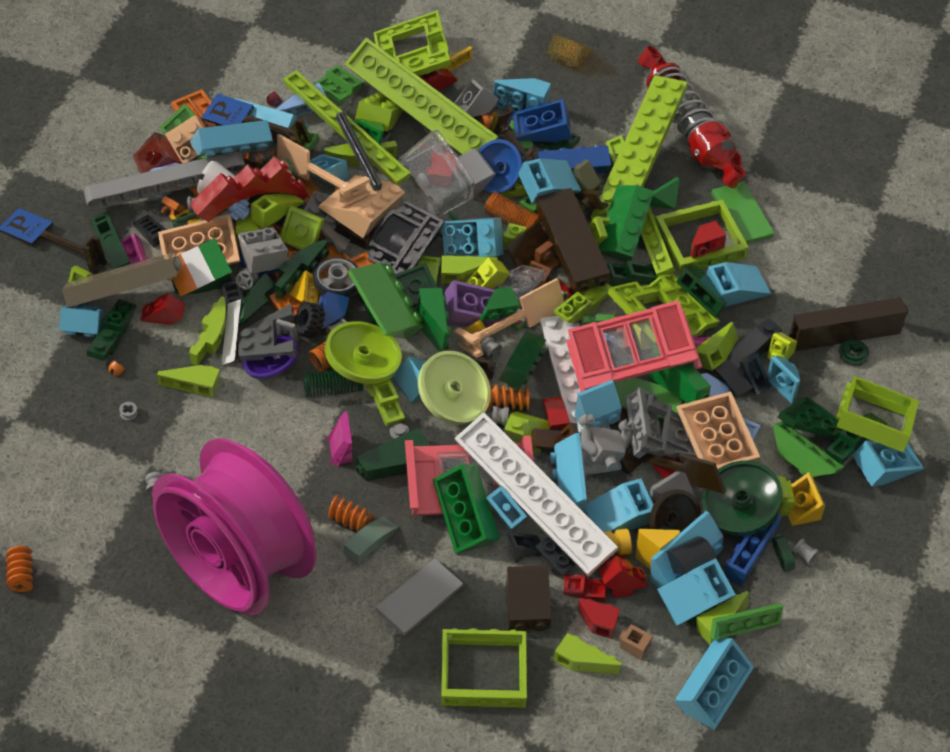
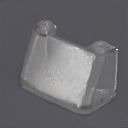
(438, 173)

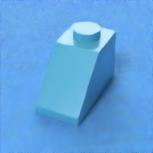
(506, 509)

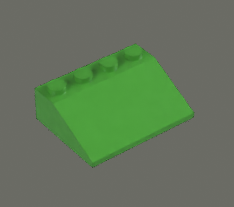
(386, 300)

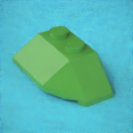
(803, 453)

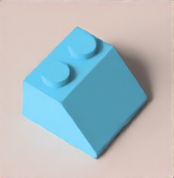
(82, 319)
(601, 402)

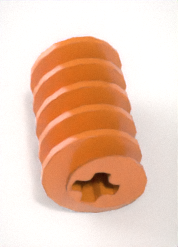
(510, 397)
(347, 515)
(19, 569)

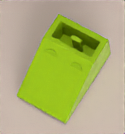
(379, 109)

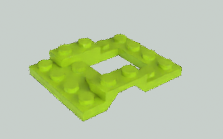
(422, 60)
(664, 288)

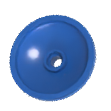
(500, 154)

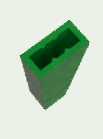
(683, 382)

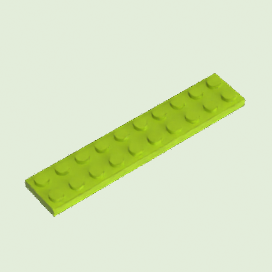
(418, 98)
(644, 137)

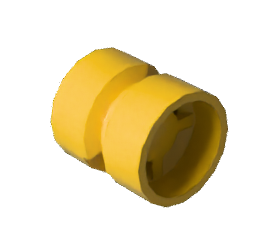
(622, 540)

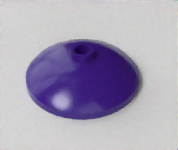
(269, 366)

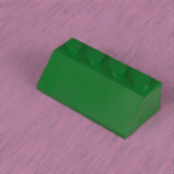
(627, 219)
(466, 508)

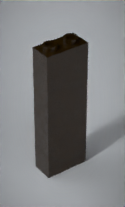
(573, 240)
(848, 322)

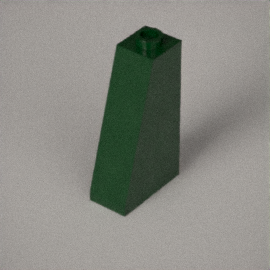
(388, 458)

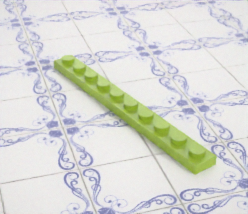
(327, 111)
(650, 231)

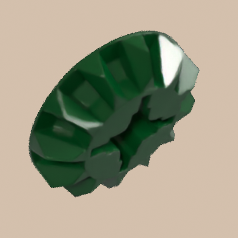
(857, 346)

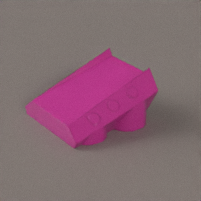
(341, 441)

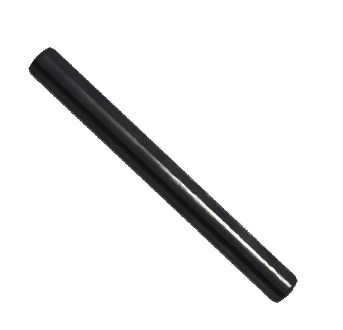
(358, 151)

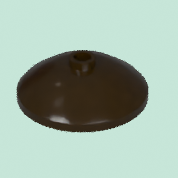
(680, 507)

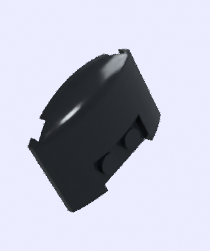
(404, 237)

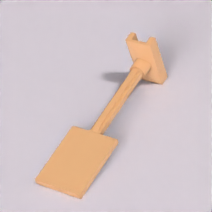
(301, 163)
(535, 306)

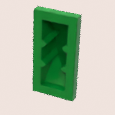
(372, 128)
(666, 195)

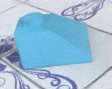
(332, 165)
(784, 377)

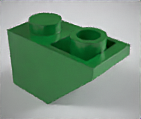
(500, 304)

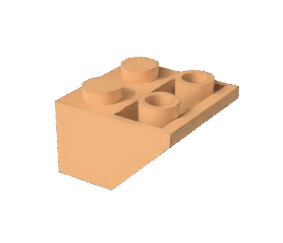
(181, 137)

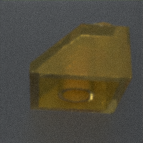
(568, 50)

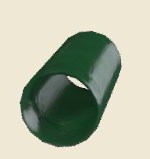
(308, 378)

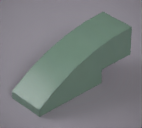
(369, 539)

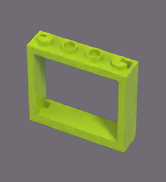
(727, 254)
(884, 398)
(484, 698)

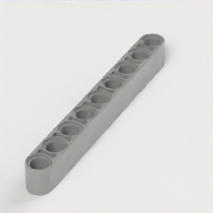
(157, 181)

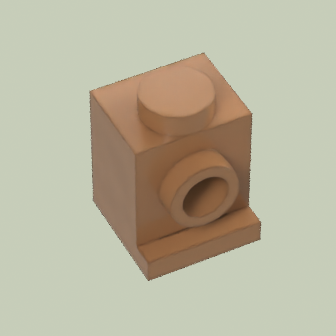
(635, 641)

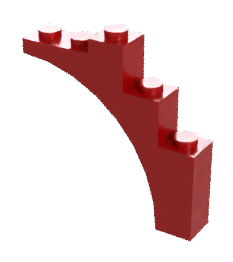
(248, 182)

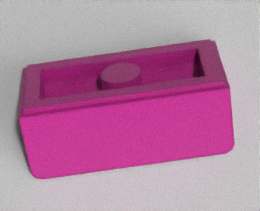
(134, 248)

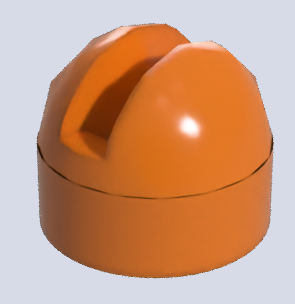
(116, 367)

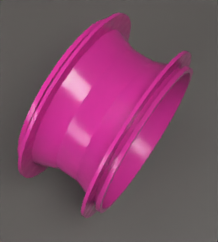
(234, 526)

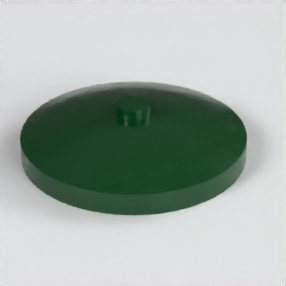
(750, 499)

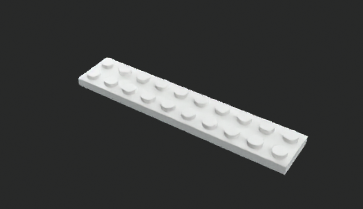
(556, 333)
(536, 494)

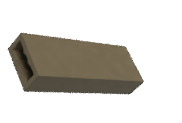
(122, 279)

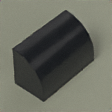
(690, 555)

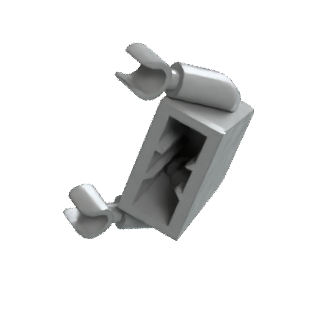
(602, 444)

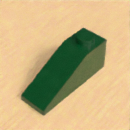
(702, 289)

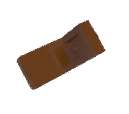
(548, 438)

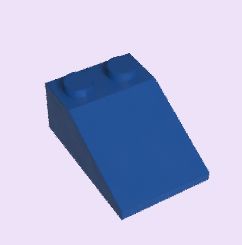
(543, 123)

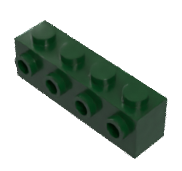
(523, 360)

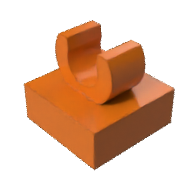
(171, 205)

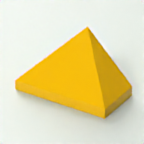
(460, 57)
(305, 289)

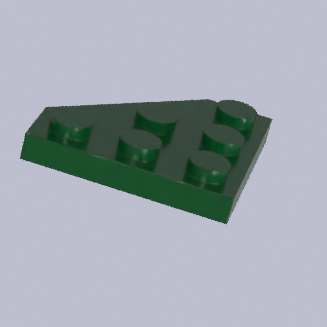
(810, 417)

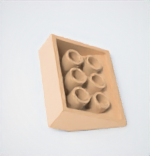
(367, 212)
(194, 234)
(718, 430)

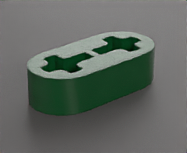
(783, 553)

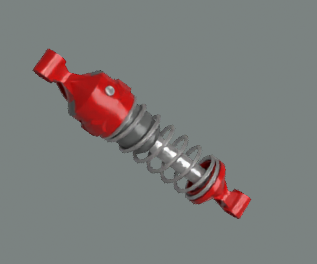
(706, 137)

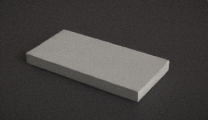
(419, 597)

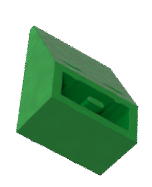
(431, 307)

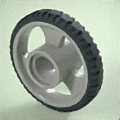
(337, 277)

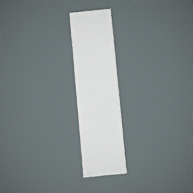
(231, 330)

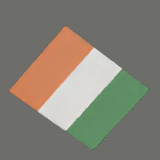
(201, 267)

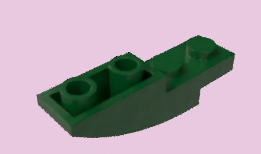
(110, 241)
(302, 261)
(113, 330)
(849, 442)

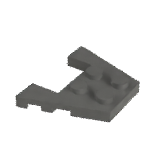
(329, 223)
(260, 338)
(674, 435)

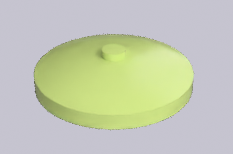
(454, 387)

